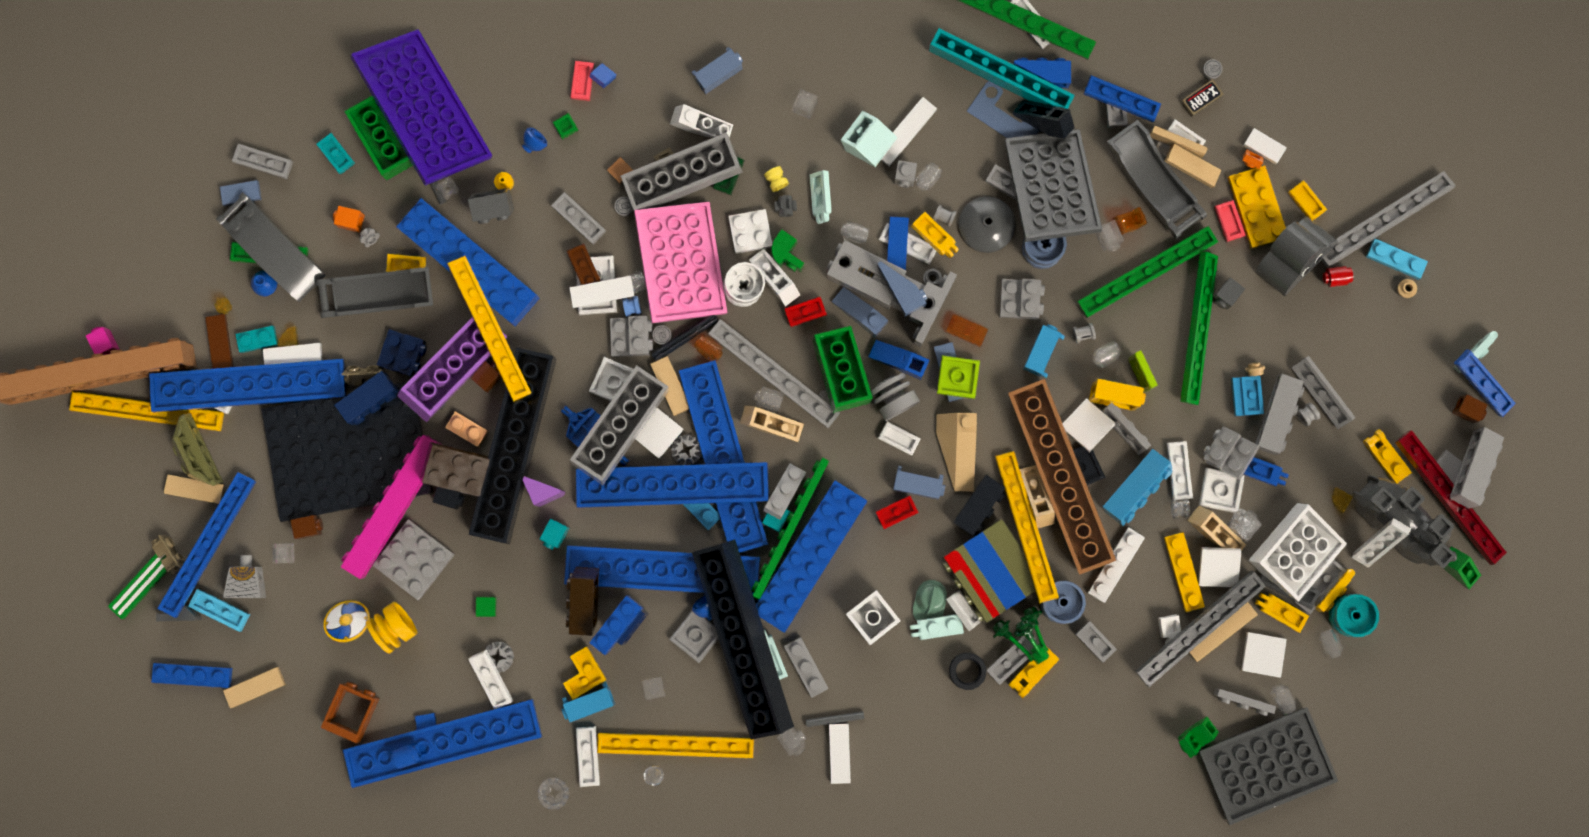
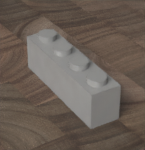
(1279, 413)
(1477, 468)

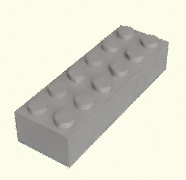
(682, 173)
(619, 425)

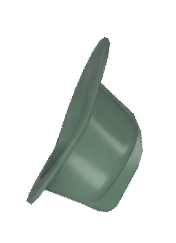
(929, 600)

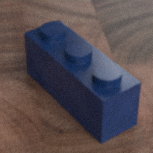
(367, 398)

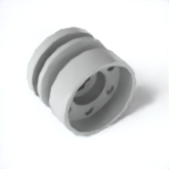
(894, 396)

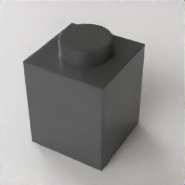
(1228, 293)

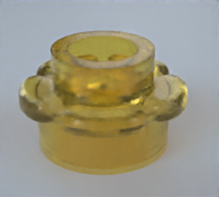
(223, 305)

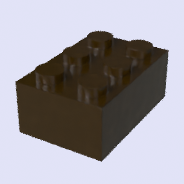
(454, 469)
(582, 601)

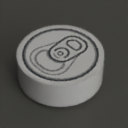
(1212, 69)
(623, 206)
(661, 334)

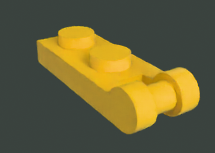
(1387, 457)
(1032, 674)

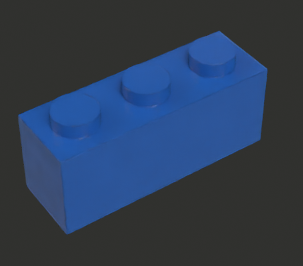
(616, 625)

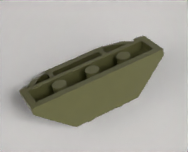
(193, 452)

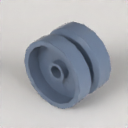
(1044, 258)
(1072, 608)

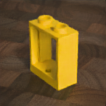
(1119, 394)

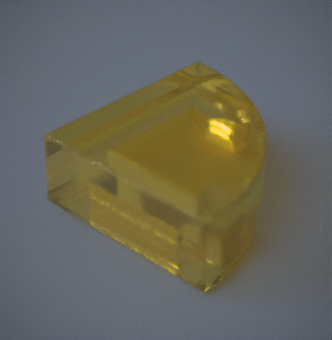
(289, 337)
(1340, 499)

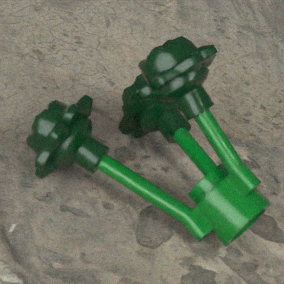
(1025, 628)

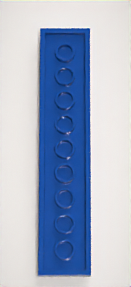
(247, 385)
(721, 446)
(675, 485)
(646, 568)
(445, 742)

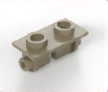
(356, 375)
(165, 547)

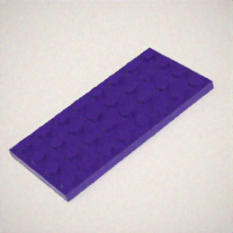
(421, 106)

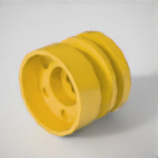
(389, 629)

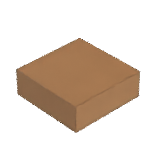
(619, 168)

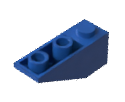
(1055, 72)
(899, 359)

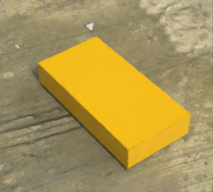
(1307, 200)

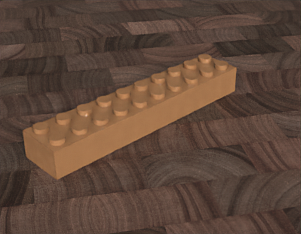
(96, 371)
(1062, 476)

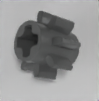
(785, 206)

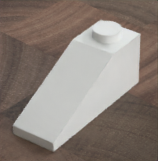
(775, 277)

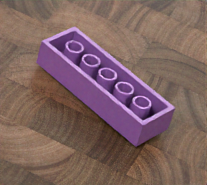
(446, 371)

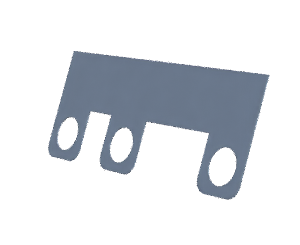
(986, 111)

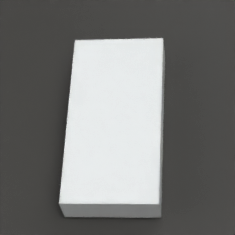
(1264, 146)
(899, 438)
(963, 610)

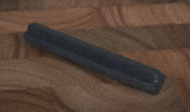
(684, 337)

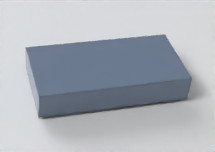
(231, 193)

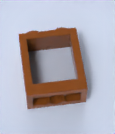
(341, 730)

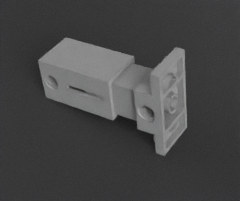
(867, 281)

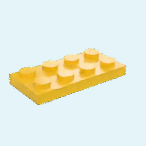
(1257, 206)

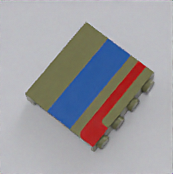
(991, 571)

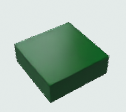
(565, 126)
(486, 606)

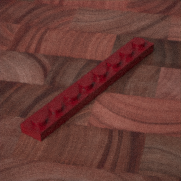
(1442, 488)

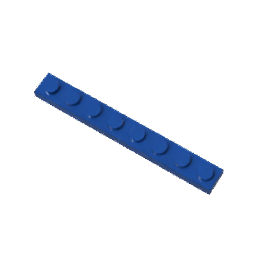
(206, 545)

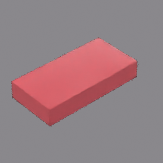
(581, 81)
(1229, 221)

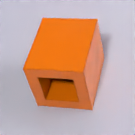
(348, 219)

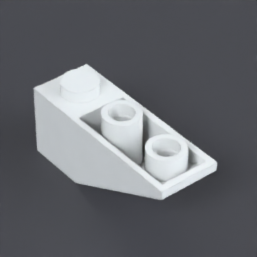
(699, 122)

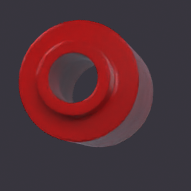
(1338, 276)

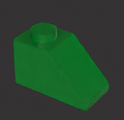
(1463, 569)

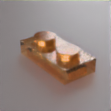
(966, 330)

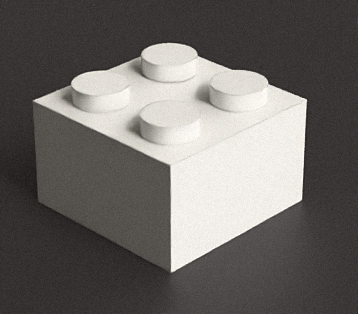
(873, 617)

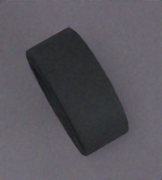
(981, 676)

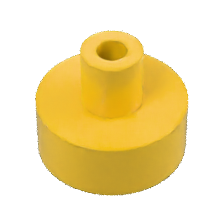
(507, 183)

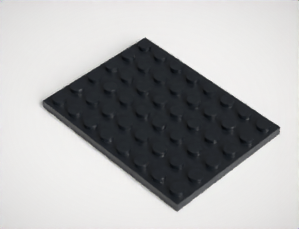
(336, 466)

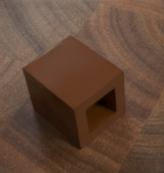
(486, 376)
(1470, 409)
(307, 527)

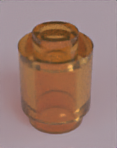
(709, 348)

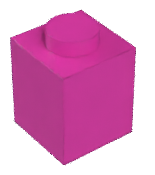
(102, 341)

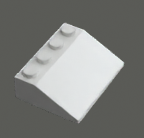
(1298, 551)

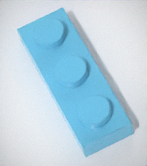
(1396, 259)
(219, 610)

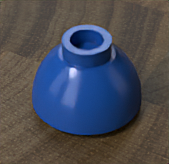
(533, 140)
(263, 283)
(702, 609)

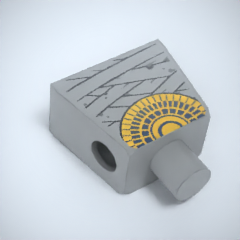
(245, 580)

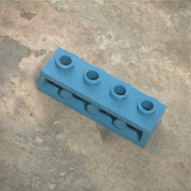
(1138, 487)

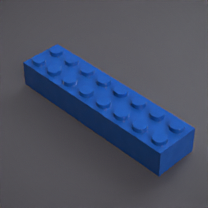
(448, 243)
(810, 556)

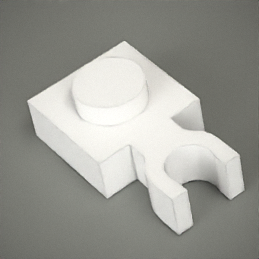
(1169, 626)

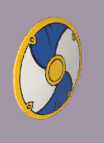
(346, 621)

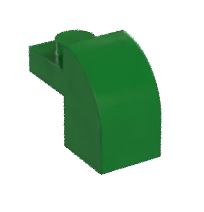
(782, 249)
(1197, 736)

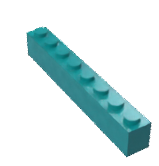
(998, 71)

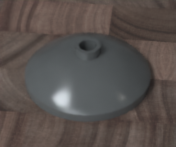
(980, 235)

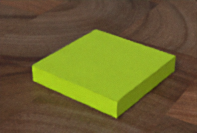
(1142, 371)
(958, 377)

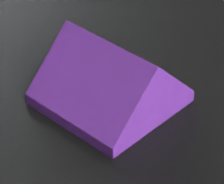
(541, 493)

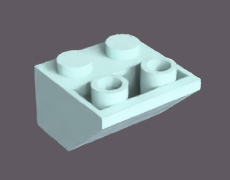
(868, 139)

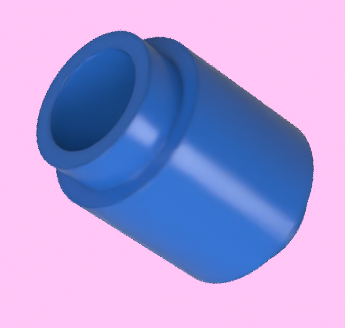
(405, 756)

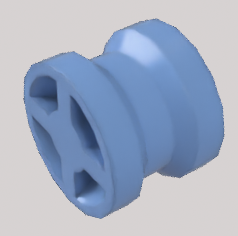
(631, 306)

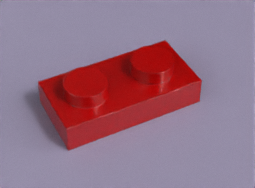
(805, 312)
(897, 512)

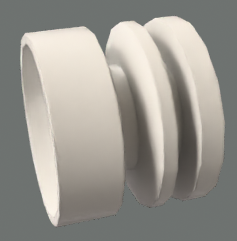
(748, 274)

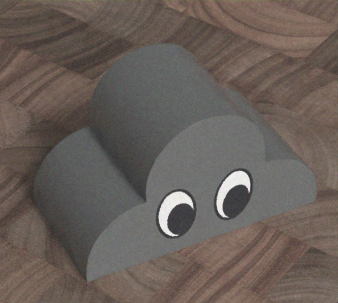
(1295, 254)

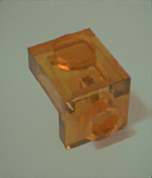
(1131, 221)

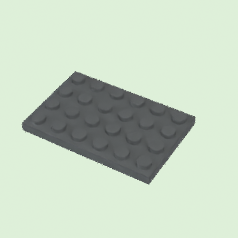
(1052, 186)
(1267, 766)

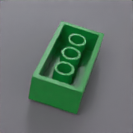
(378, 138)
(842, 369)

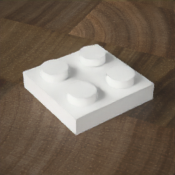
(750, 231)

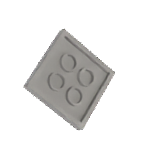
(413, 559)

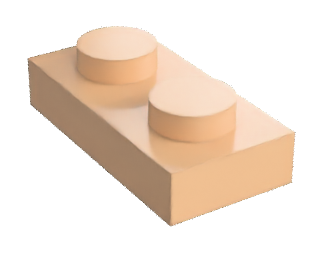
(467, 429)

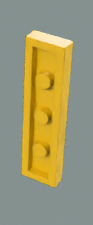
(1184, 572)

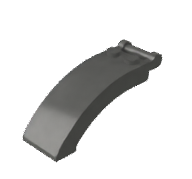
(1154, 178)
(271, 248)
(376, 292)

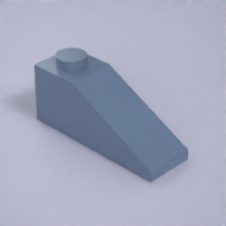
(905, 292)
(860, 312)

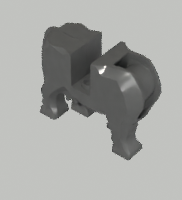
(1385, 500)

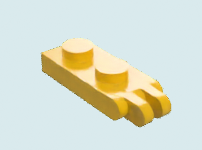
(935, 235)
(1338, 590)
(1282, 612)

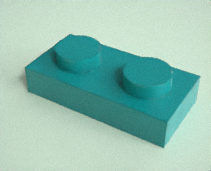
(335, 153)
(257, 339)

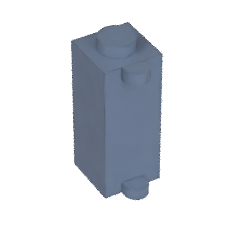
(718, 70)
(918, 484)

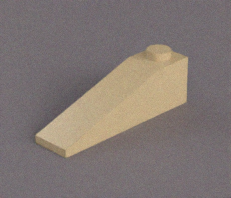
(958, 445)

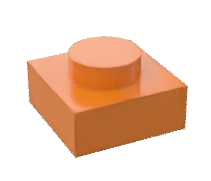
(1252, 159)

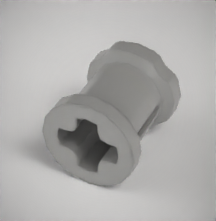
(944, 215)
(1084, 333)

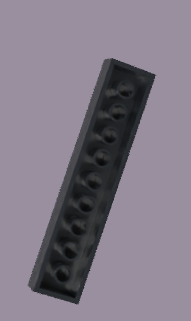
(512, 450)
(743, 640)

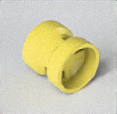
(776, 178)

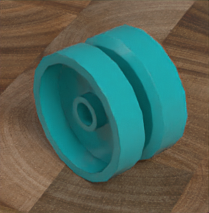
(1365, 615)

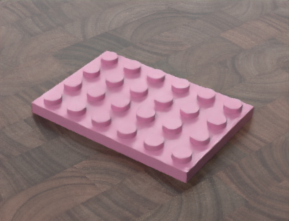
(680, 262)

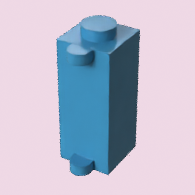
(1042, 350)
(588, 704)

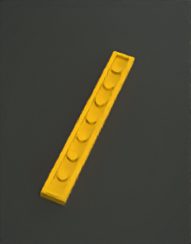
(489, 328)
(141, 410)
(1026, 527)
(675, 745)

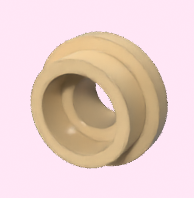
(1402, 291)
(1255, 369)

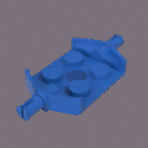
(581, 424)

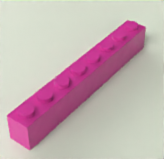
(388, 512)

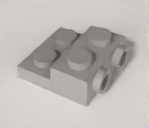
(1021, 299)
(631, 336)
(1230, 452)

